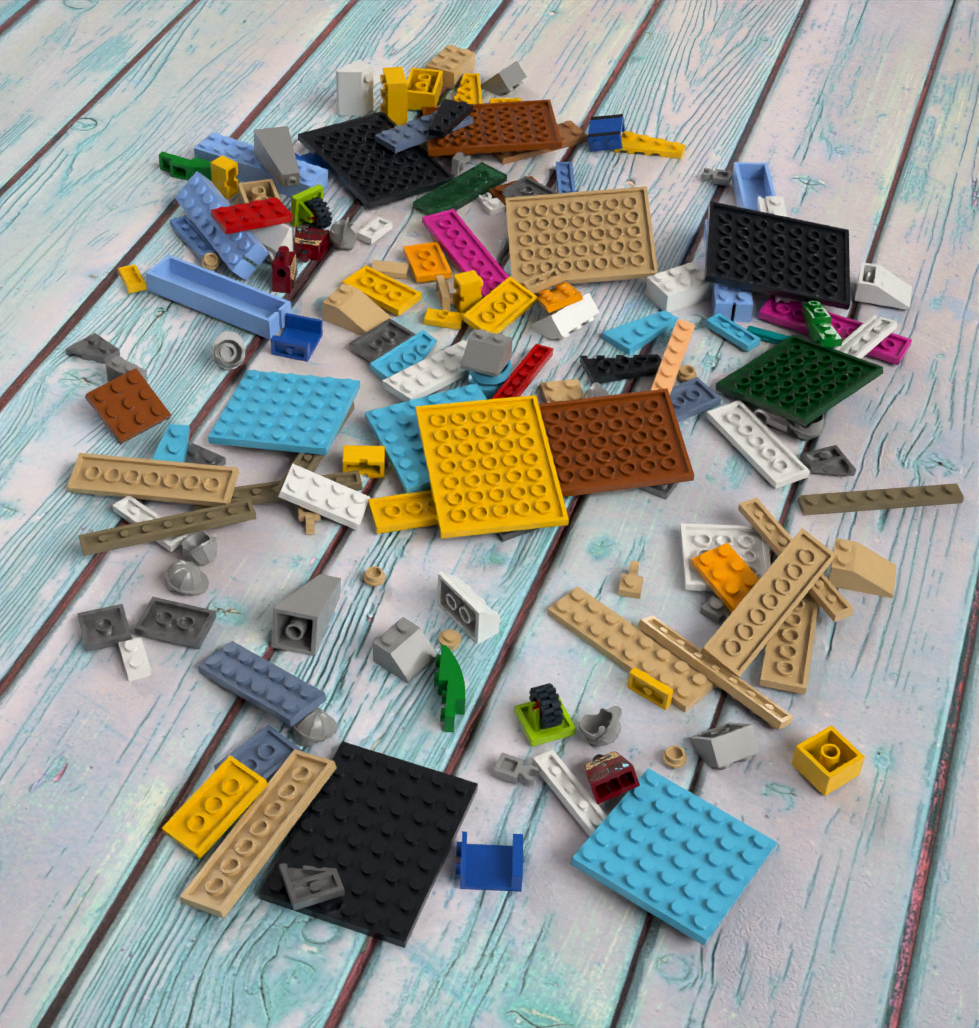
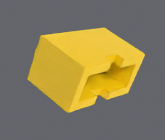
(224, 176)
(468, 290)
(366, 459)

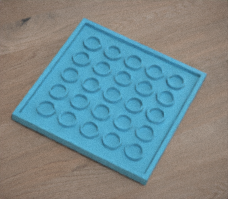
(285, 412)
(399, 432)
(674, 855)

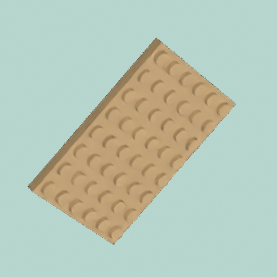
(582, 235)

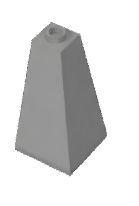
(276, 153)
(305, 615)

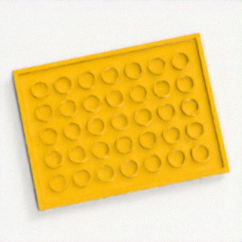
(490, 466)

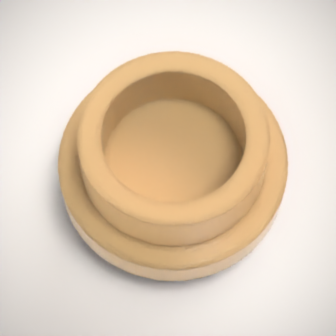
(210, 261)
(686, 373)
(374, 576)
(450, 638)
(674, 756)

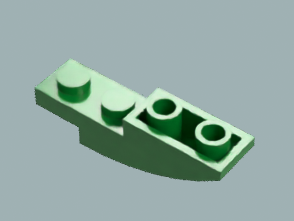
(184, 168)
(819, 325)
(450, 686)

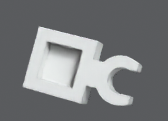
(492, 205)

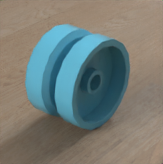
(489, 384)

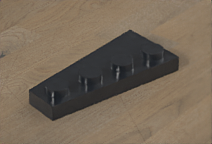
(448, 117)
(619, 368)

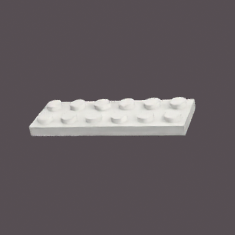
(428, 374)
(758, 444)

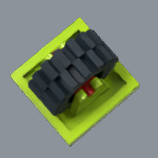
(310, 208)
(544, 717)

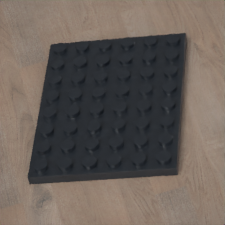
(369, 168)
(777, 255)
(384, 833)

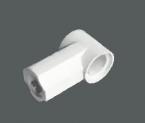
(772, 419)

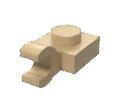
(308, 517)
(631, 584)

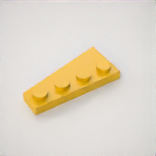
(470, 89)
(649, 146)

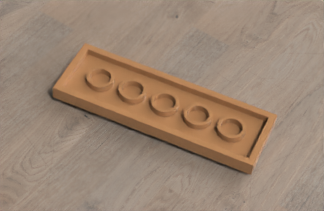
(569, 134)

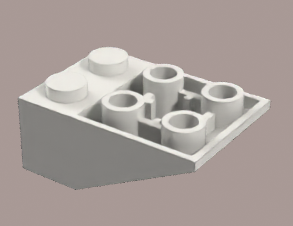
(882, 288)

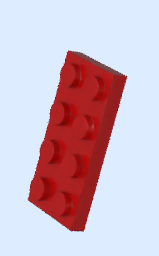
(251, 215)

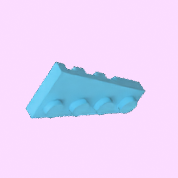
(639, 332)
(404, 355)
(173, 444)

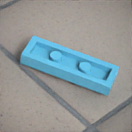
(733, 332)

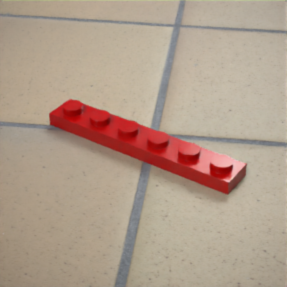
(525, 372)

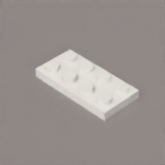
(324, 496)

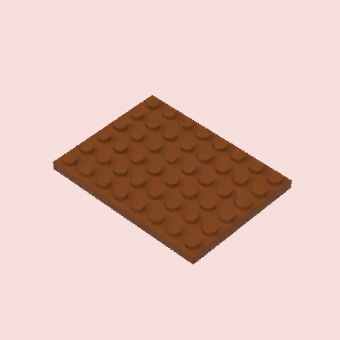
(501, 129)
(616, 442)

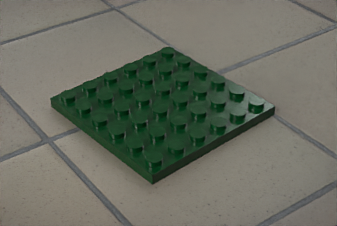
(799, 379)

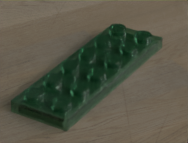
(460, 190)

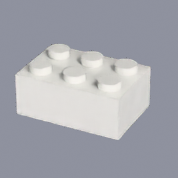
(678, 287)

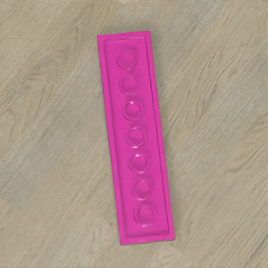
(464, 248)
(791, 316)

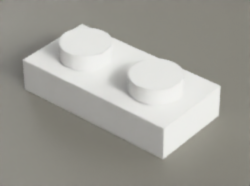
(374, 230)
(134, 659)

